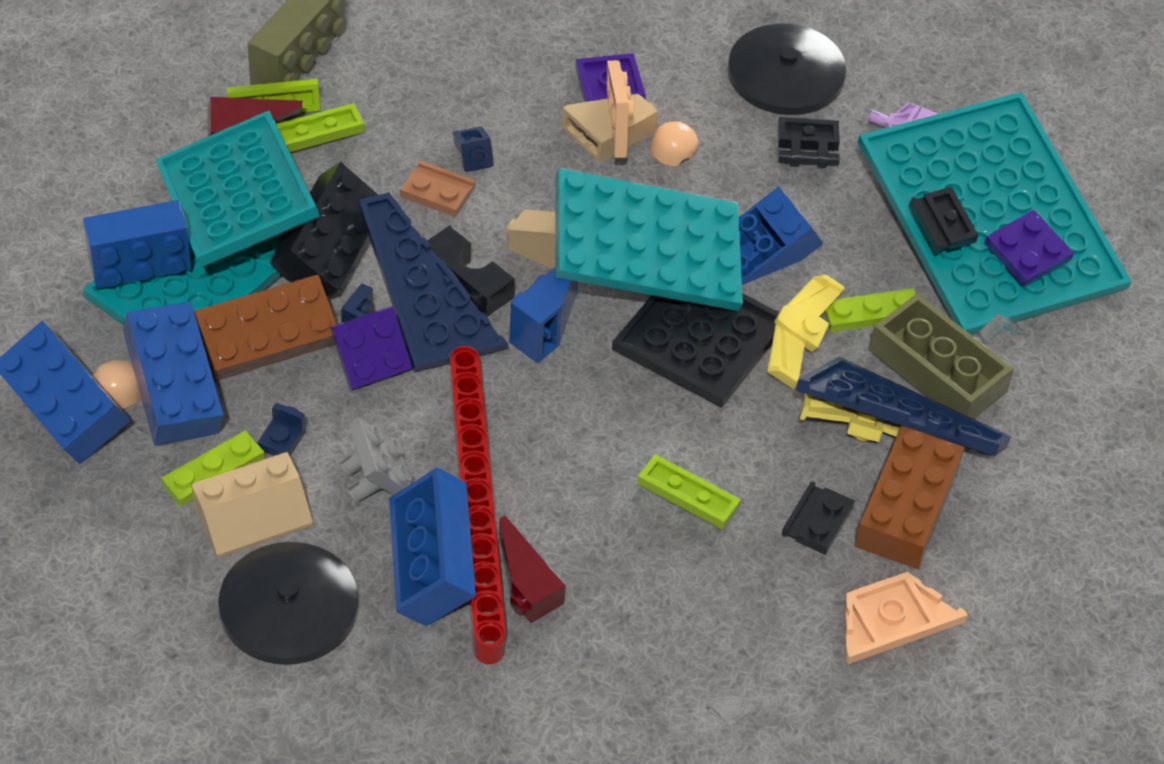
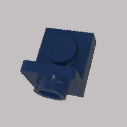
(474, 148)
(358, 304)
(283, 431)

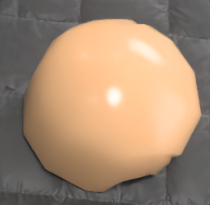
(674, 143)
(119, 381)

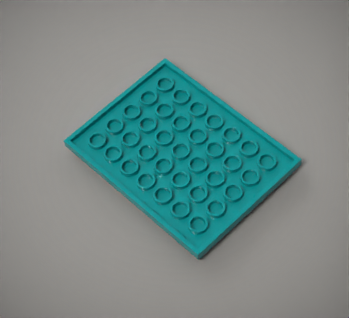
(1000, 171)

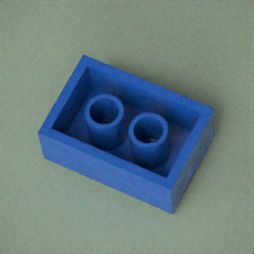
(137, 244)

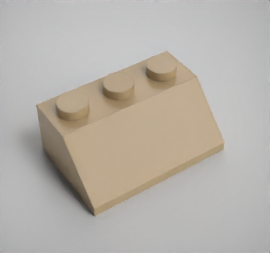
(251, 504)

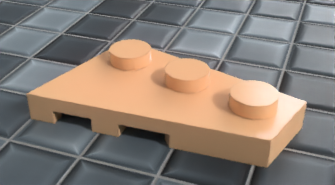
(620, 106)

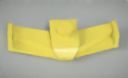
(801, 327)
(860, 425)

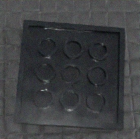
(698, 343)

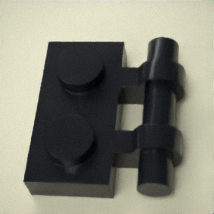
(808, 134)

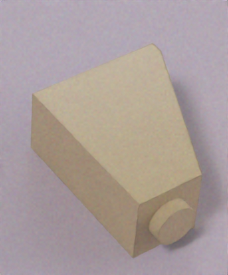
(592, 124)
(533, 236)

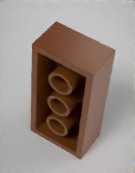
(266, 327)
(909, 497)

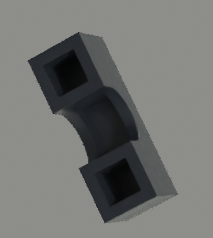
(488, 286)

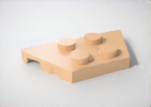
(894, 615)

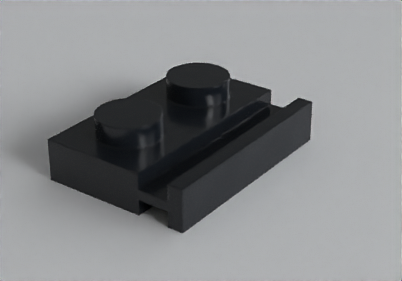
(943, 220)
(818, 518)

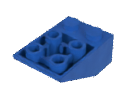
(773, 236)
(541, 315)

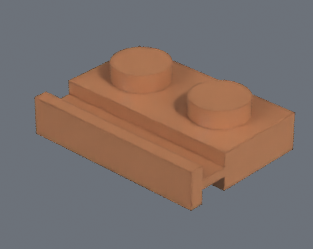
(437, 188)

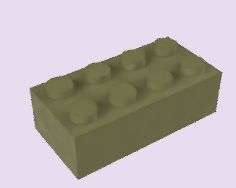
(294, 39)
(940, 357)

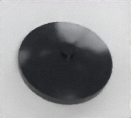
(786, 69)
(288, 603)

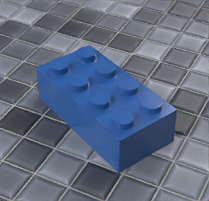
(172, 373)
(61, 392)
(431, 547)

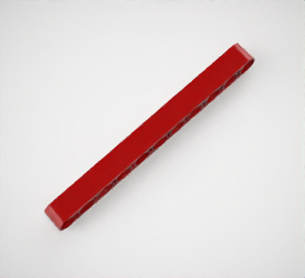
(474, 457)

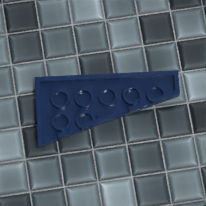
(426, 295)
(891, 402)

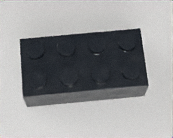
(332, 240)

